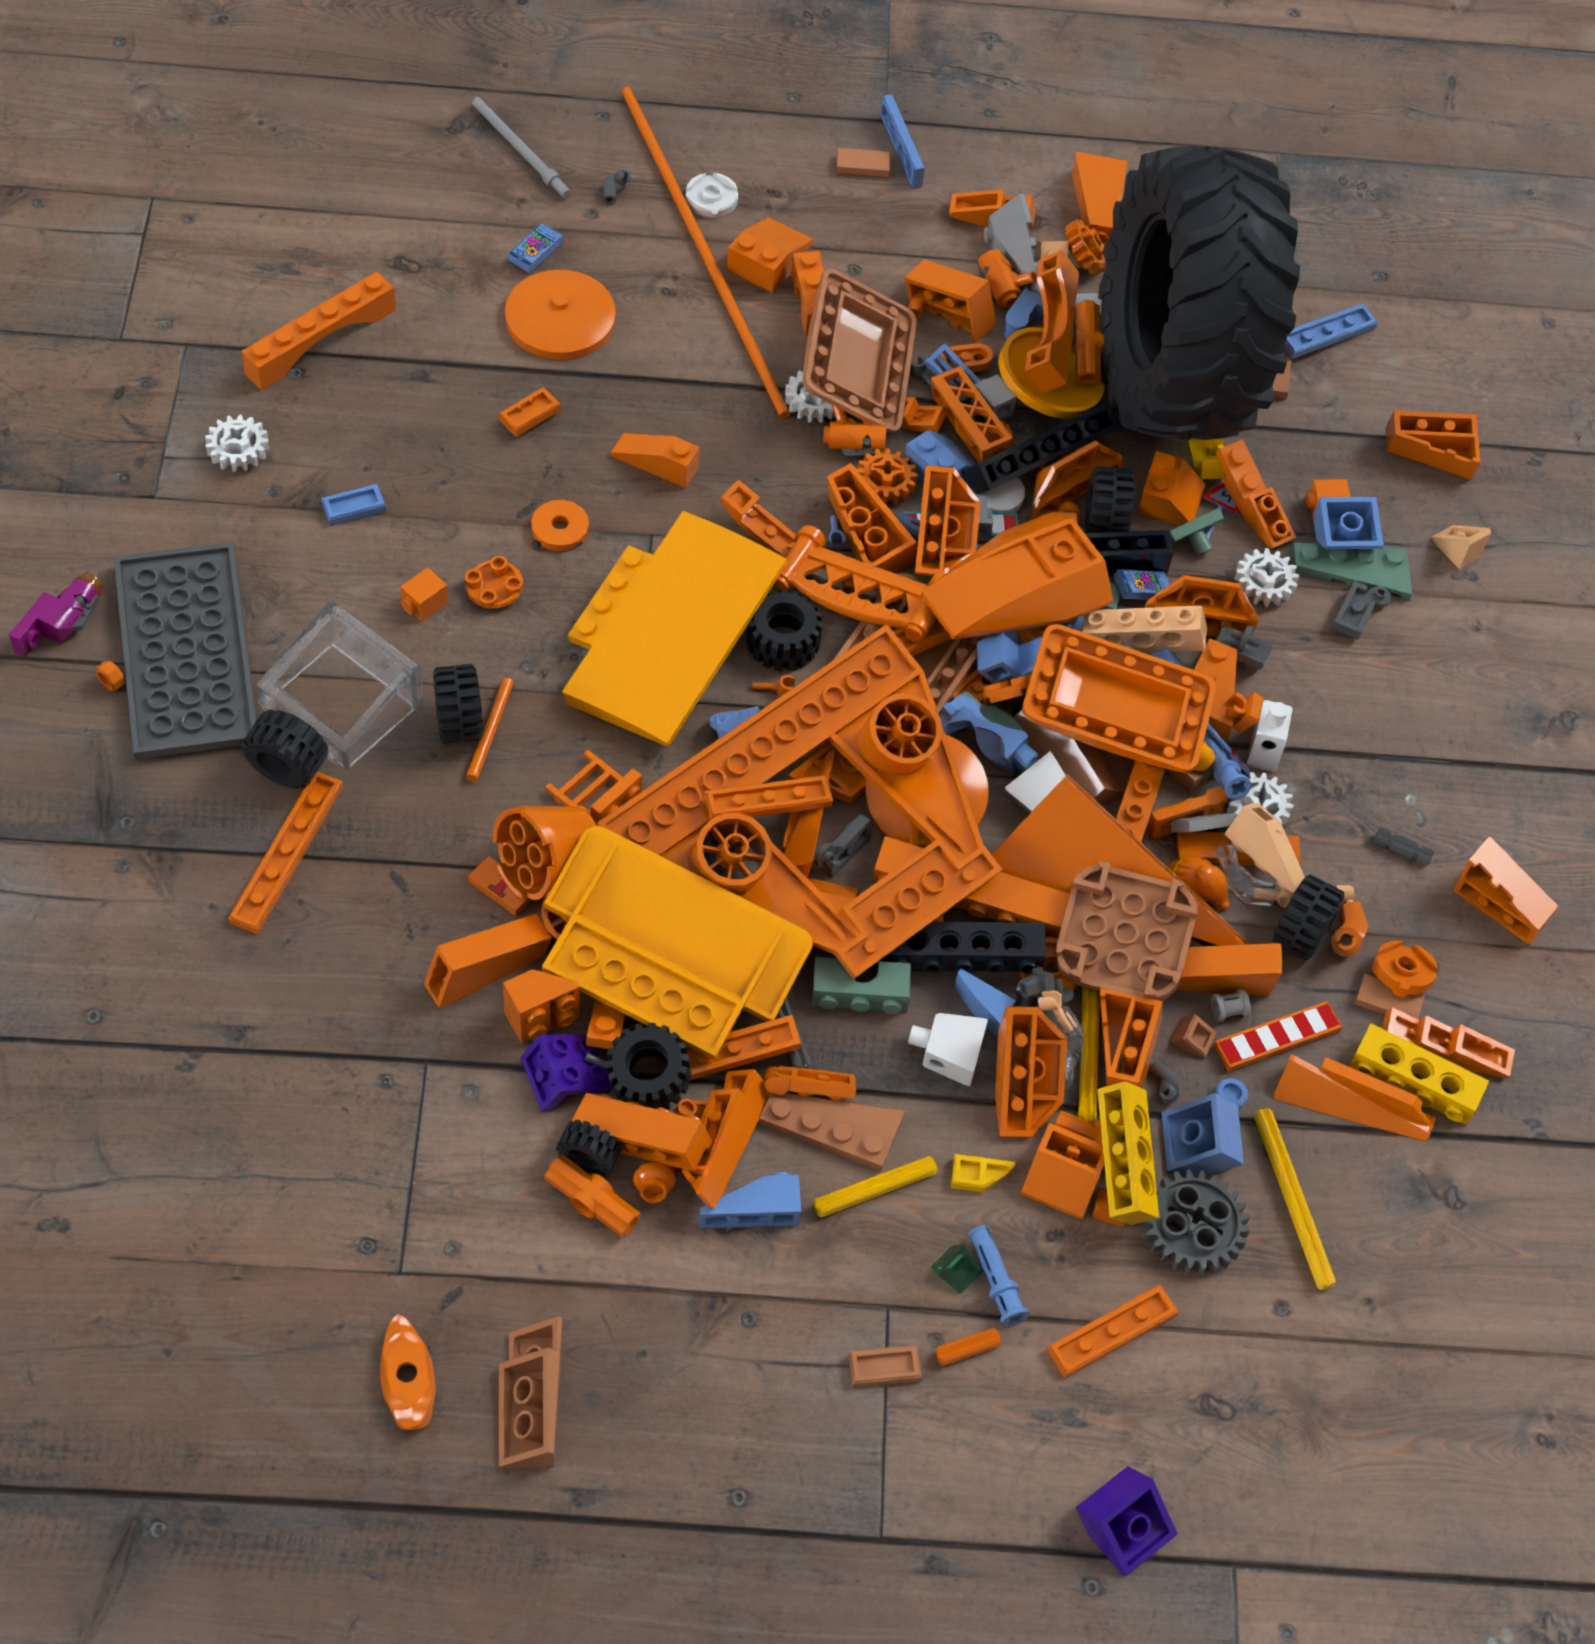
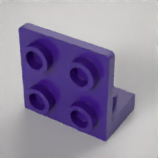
(558, 1069)

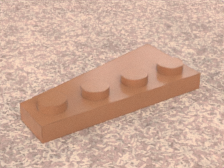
(839, 1127)

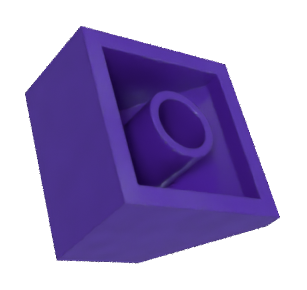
(1127, 1519)

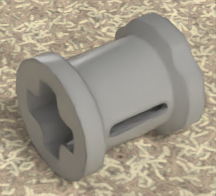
(1230, 1005)

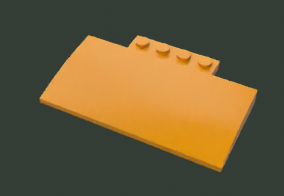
(667, 626)

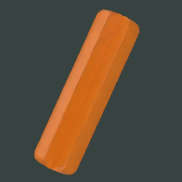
(968, 1347)

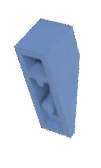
(764, 1202)

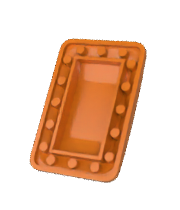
(1119, 699)

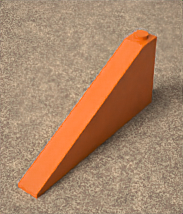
(1074, 833)

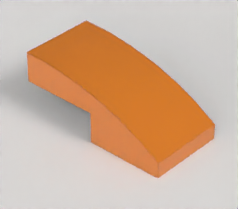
(922, 418)

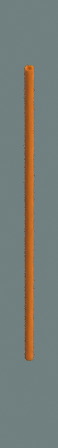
(706, 254)

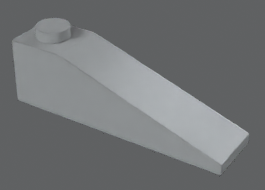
(1010, 233)

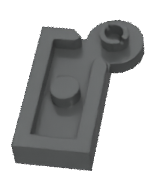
(1358, 608)
(836, 854)

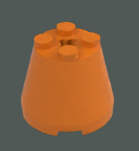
(536, 845)

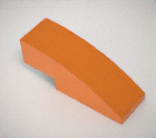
(979, 205)

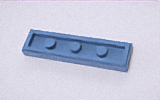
(902, 141)
(1329, 330)

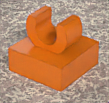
(1245, 710)

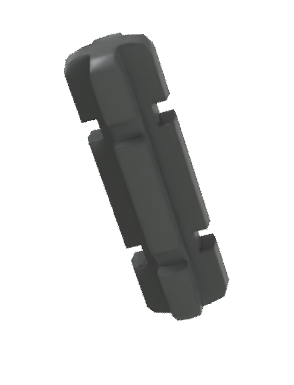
(1403, 846)

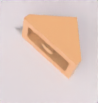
(1462, 543)

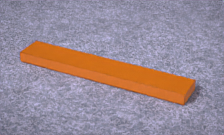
(285, 853)

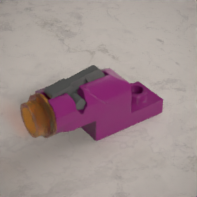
(58, 615)

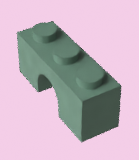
(836, 989)

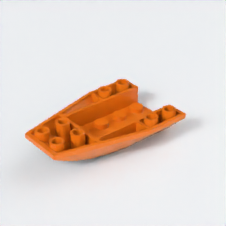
(1022, 580)

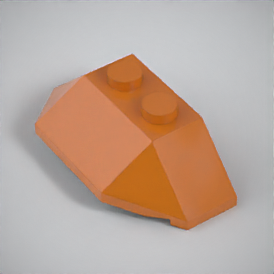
(1069, 477)
(946, 522)
(1221, 601)
(1028, 1071)

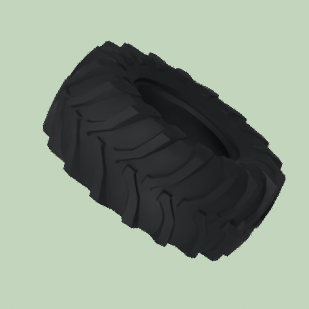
(1197, 292)

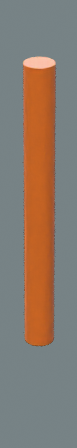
(489, 729)

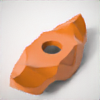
(413, 1400)

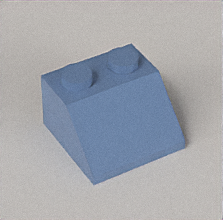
(936, 450)
(1348, 523)
(1203, 1136)

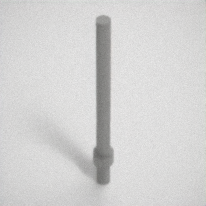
(549, 176)

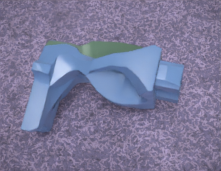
(996, 732)

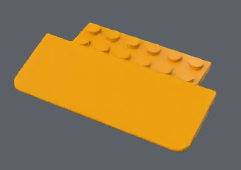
(668, 942)

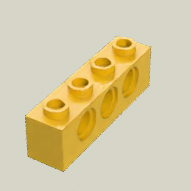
(1434, 1070)
(1128, 1153)

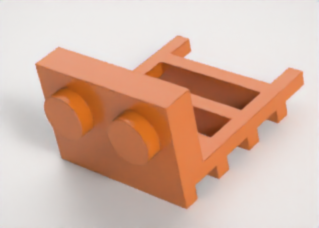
(616, 796)

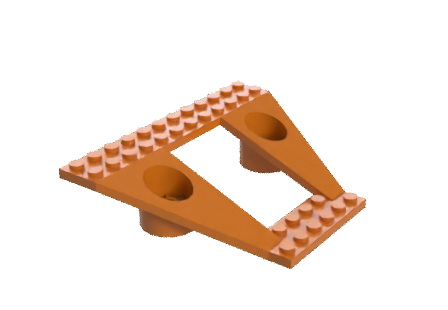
(839, 705)

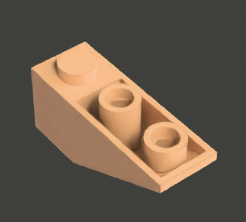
(1265, 841)

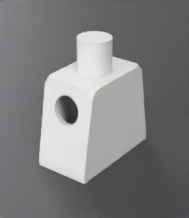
(1272, 727)
(1035, 782)
(951, 1045)

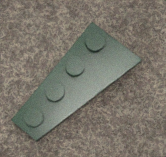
(1370, 567)

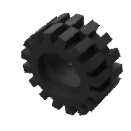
(589, 1147)

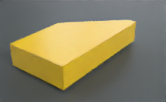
(978, 1173)

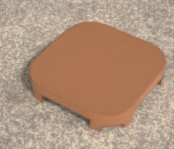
(1126, 932)

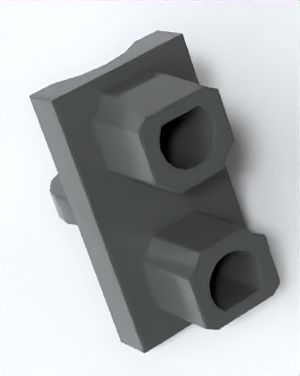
(1249, 648)
(1042, 981)

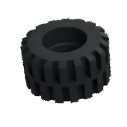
(1110, 500)
(785, 649)
(458, 703)
(284, 749)
(1308, 917)
(641, 1044)

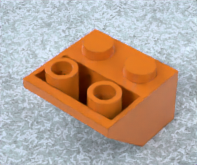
(540, 1003)
(1064, 1171)

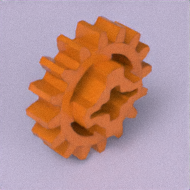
(1085, 247)
(889, 475)

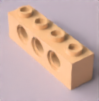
(1150, 628)

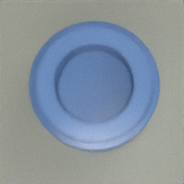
(1234, 1091)

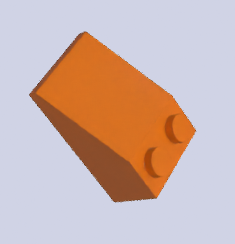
(766, 253)

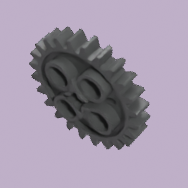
(1183, 1245)

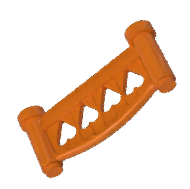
(809, 556)

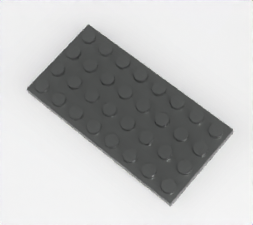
(184, 650)

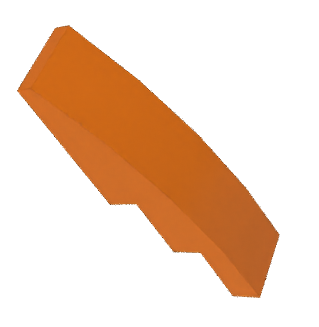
(1458, 1044)

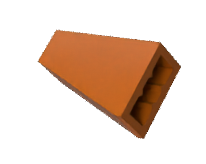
(1097, 187)
(484, 958)
(1232, 968)

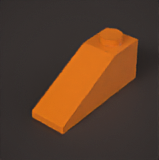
(659, 455)

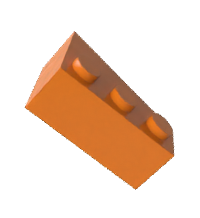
(1128, 1035)

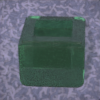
(957, 1267)

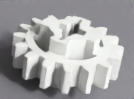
(805, 402)
(237, 443)
(1267, 577)
(1268, 795)

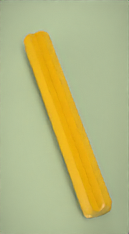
(874, 1186)

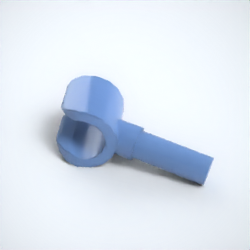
(835, 534)

